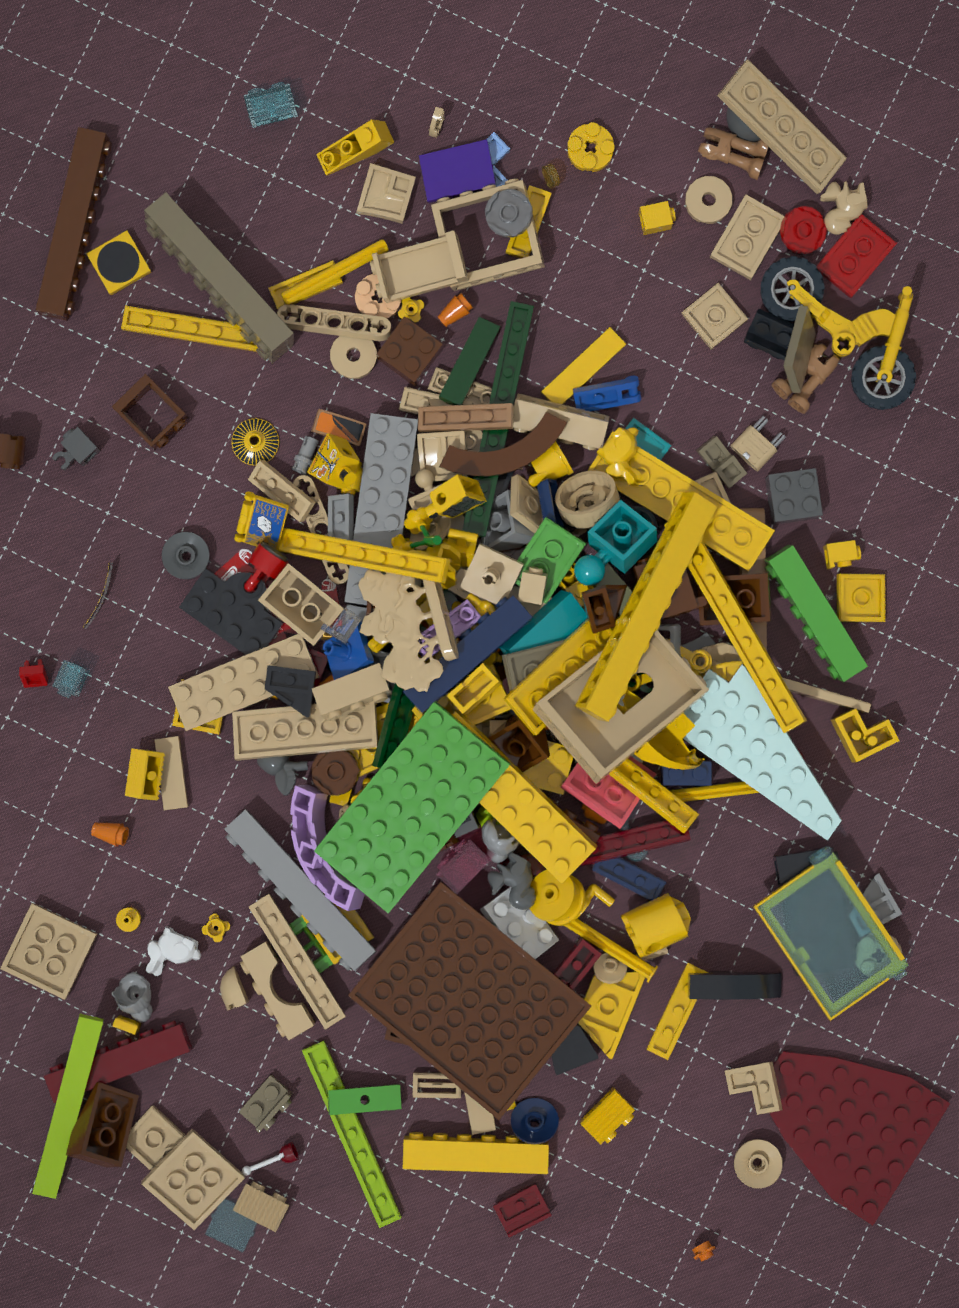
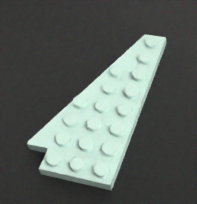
(745, 739)

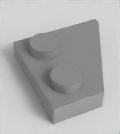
(881, 900)

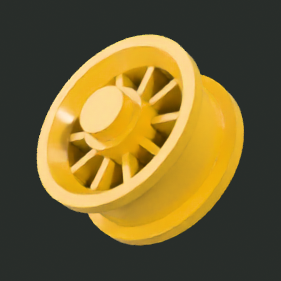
(555, 901)

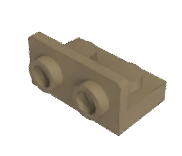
(266, 1103)

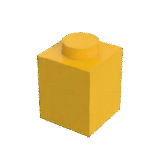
(656, 217)

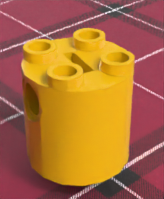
(657, 924)

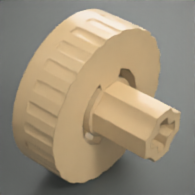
(595, 495)

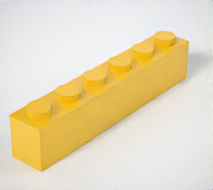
(474, 1154)

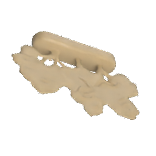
(398, 621)

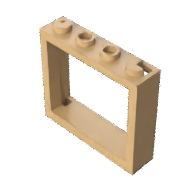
(498, 271)

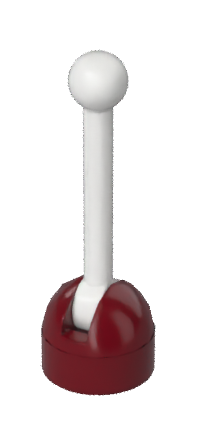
(287, 1154)

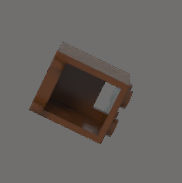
(682, 598)

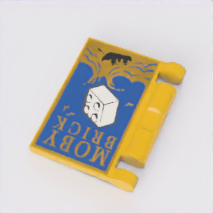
(261, 521)

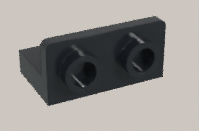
(769, 334)

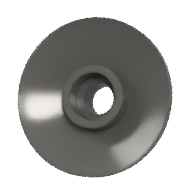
(173, 555)

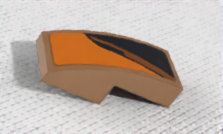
(338, 425)

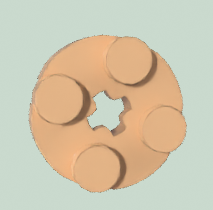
(363, 297)

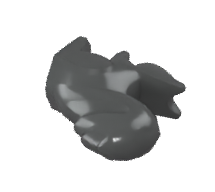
(518, 877)

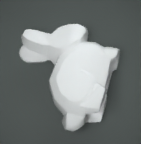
(172, 947)

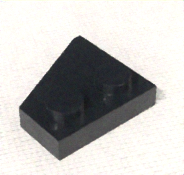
(292, 687)

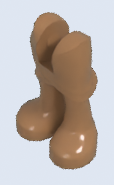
(724, 154)
(818, 373)

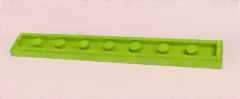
(67, 1105)
(353, 1138)

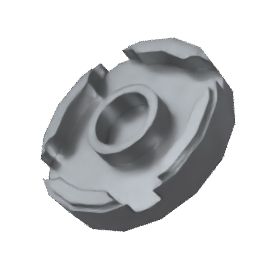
(509, 213)

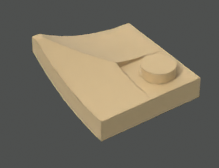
(385, 194)
(433, 449)

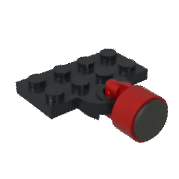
(233, 606)

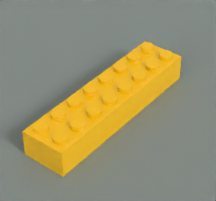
(534, 818)

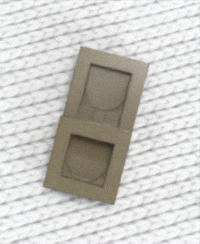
(721, 461)

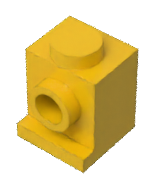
(841, 554)

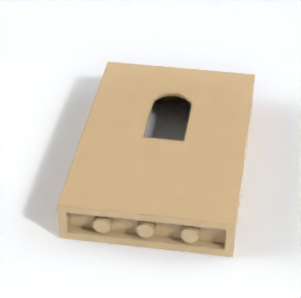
(605, 745)

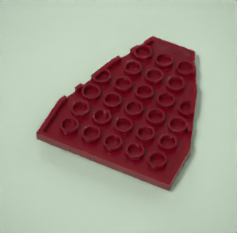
(853, 1125)

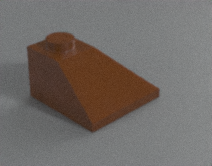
(520, 744)

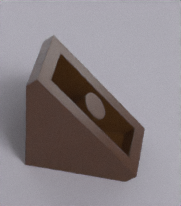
(603, 606)

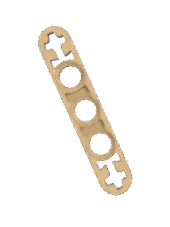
(343, 329)
(314, 520)

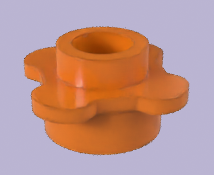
(703, 1251)

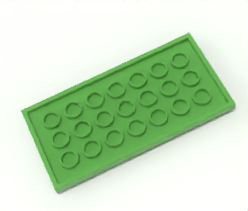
(412, 807)

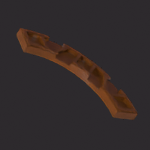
(508, 458)

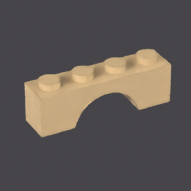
(291, 1017)

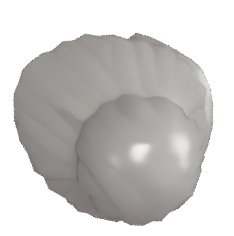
(498, 841)
(126, 996)

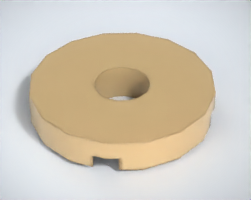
(708, 186)
(350, 369)

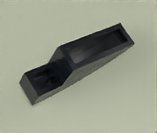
(734, 985)

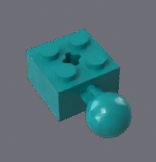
(618, 538)

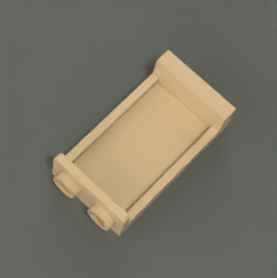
(419, 268)

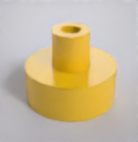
(133, 916)

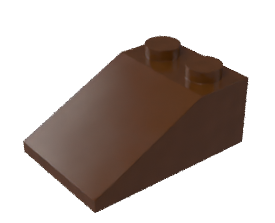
(751, 593)
(103, 1126)

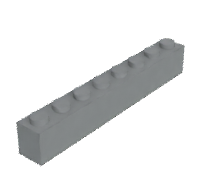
(297, 887)

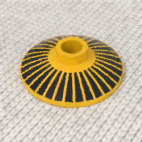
(266, 447)

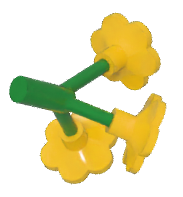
(416, 521)

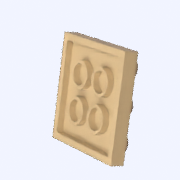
(48, 951)
(193, 1179)

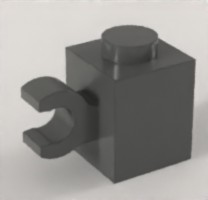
(78, 448)

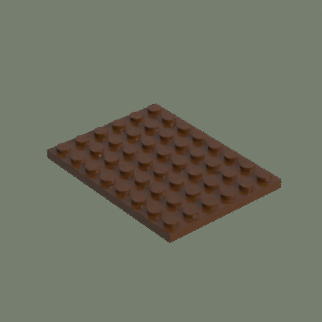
(469, 1000)

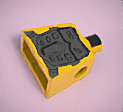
(455, 497)

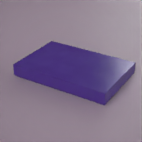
(457, 170)

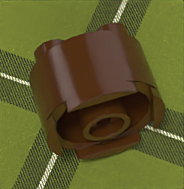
(12, 451)

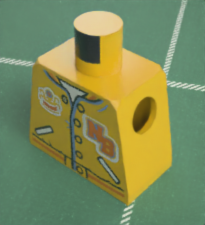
(335, 462)

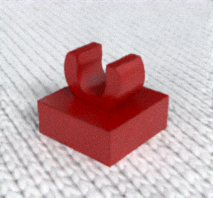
(33, 675)

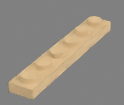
(297, 961)

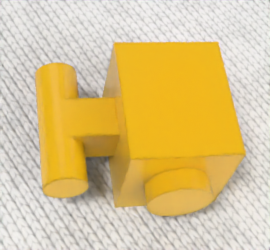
(464, 543)

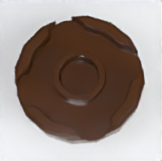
(339, 777)

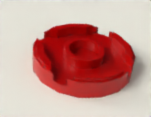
(803, 230)

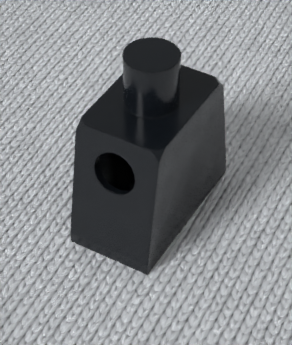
(573, 1052)

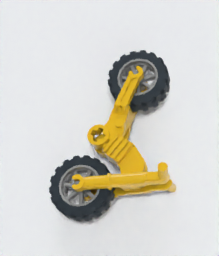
(856, 332)

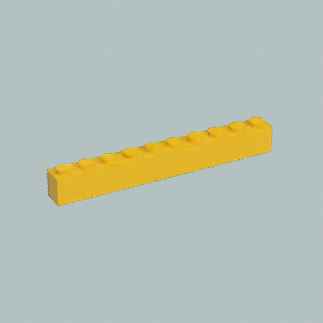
(646, 606)

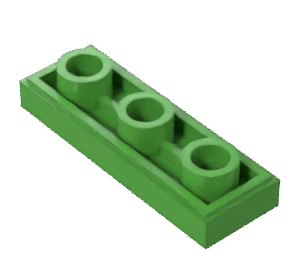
(379, 1099)

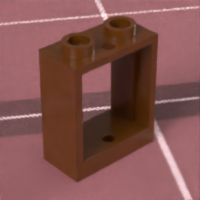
(133, 395)

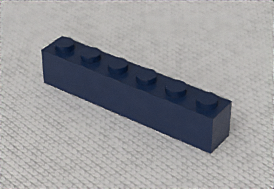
(473, 650)

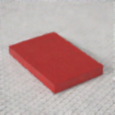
(856, 255)

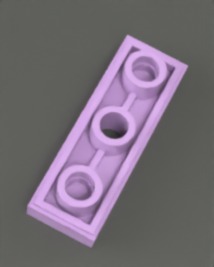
(461, 619)

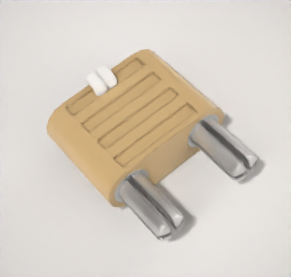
(754, 446)

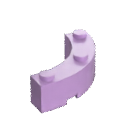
(307, 833)

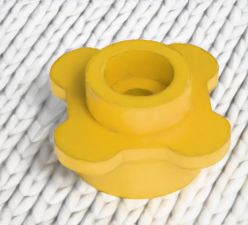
(411, 315)
(217, 935)

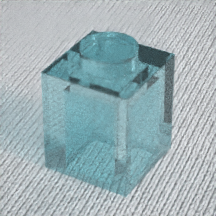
(70, 679)

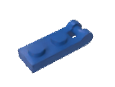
(607, 394)

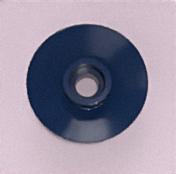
(534, 1111)

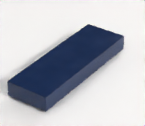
(631, 877)

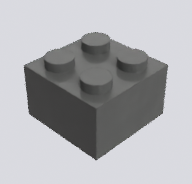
(793, 496)

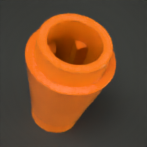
(455, 310)
(111, 833)

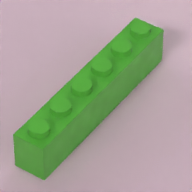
(815, 613)

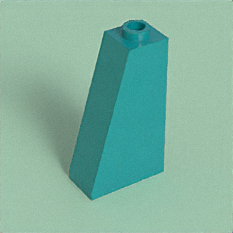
(550, 624)

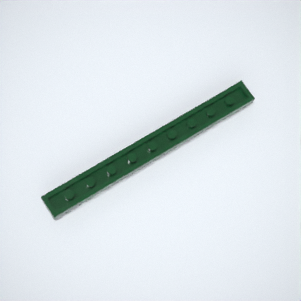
(502, 392)

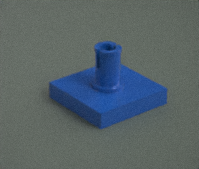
(350, 656)

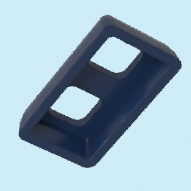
(547, 492)

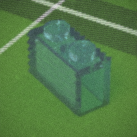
(270, 104)

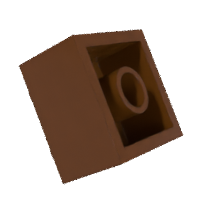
(409, 351)

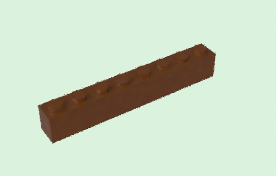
(73, 224)

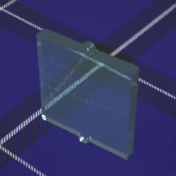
(230, 1226)

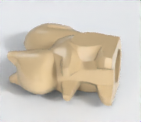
(849, 206)

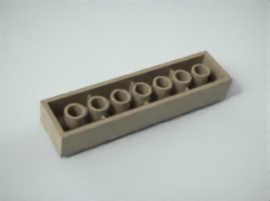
(218, 278)

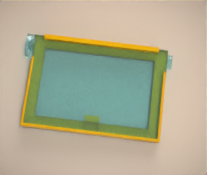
(831, 934)

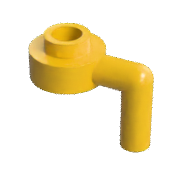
(595, 890)

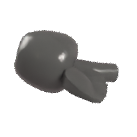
(283, 771)

